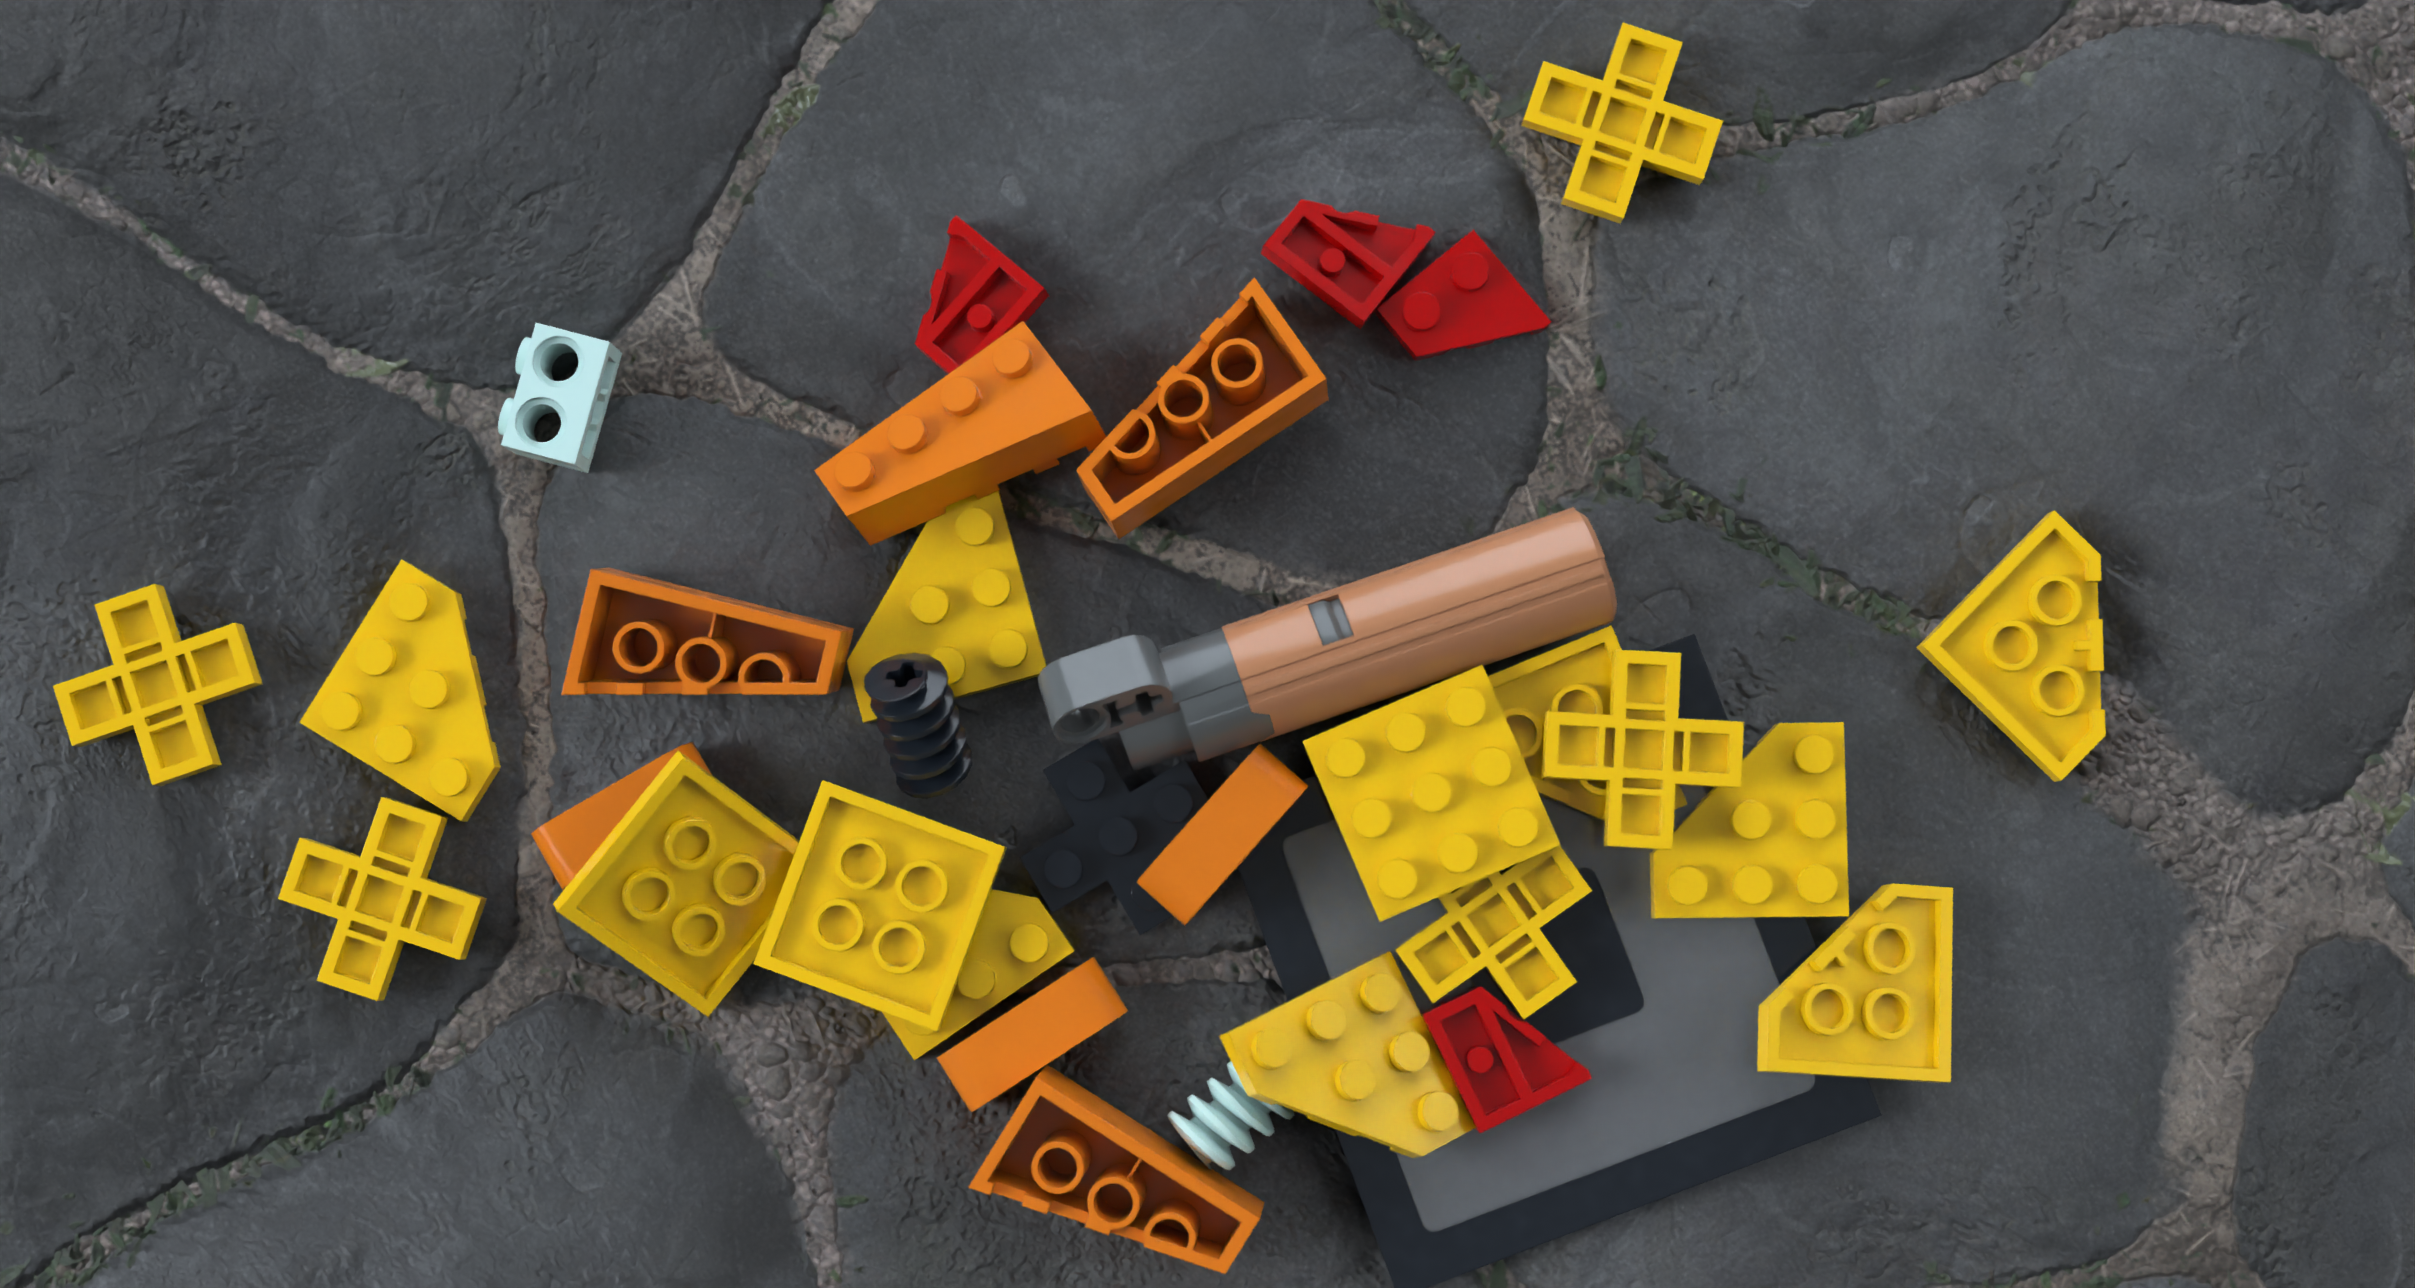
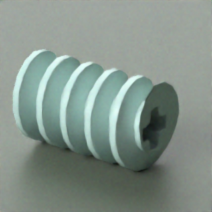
(1225, 1121)

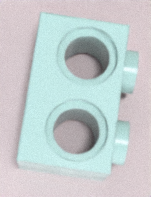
(578, 400)

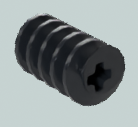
(919, 724)

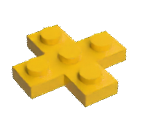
(1622, 123)
(157, 685)
(1642, 749)
(382, 899)
(1497, 928)

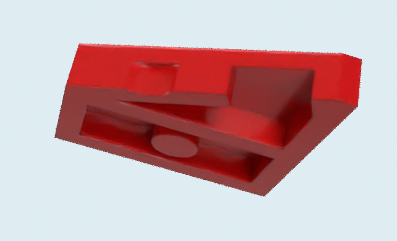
(1345, 256)
(974, 299)
(1460, 303)
(1498, 1058)

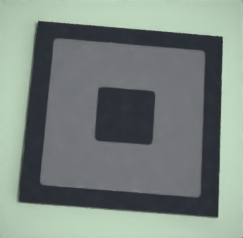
(1654, 1016)

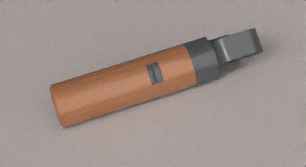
(1336, 646)

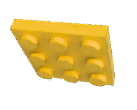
(1431, 793)
(684, 884)
(880, 905)

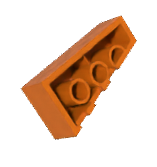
(1206, 413)
(962, 438)
(680, 640)
(1106, 1170)

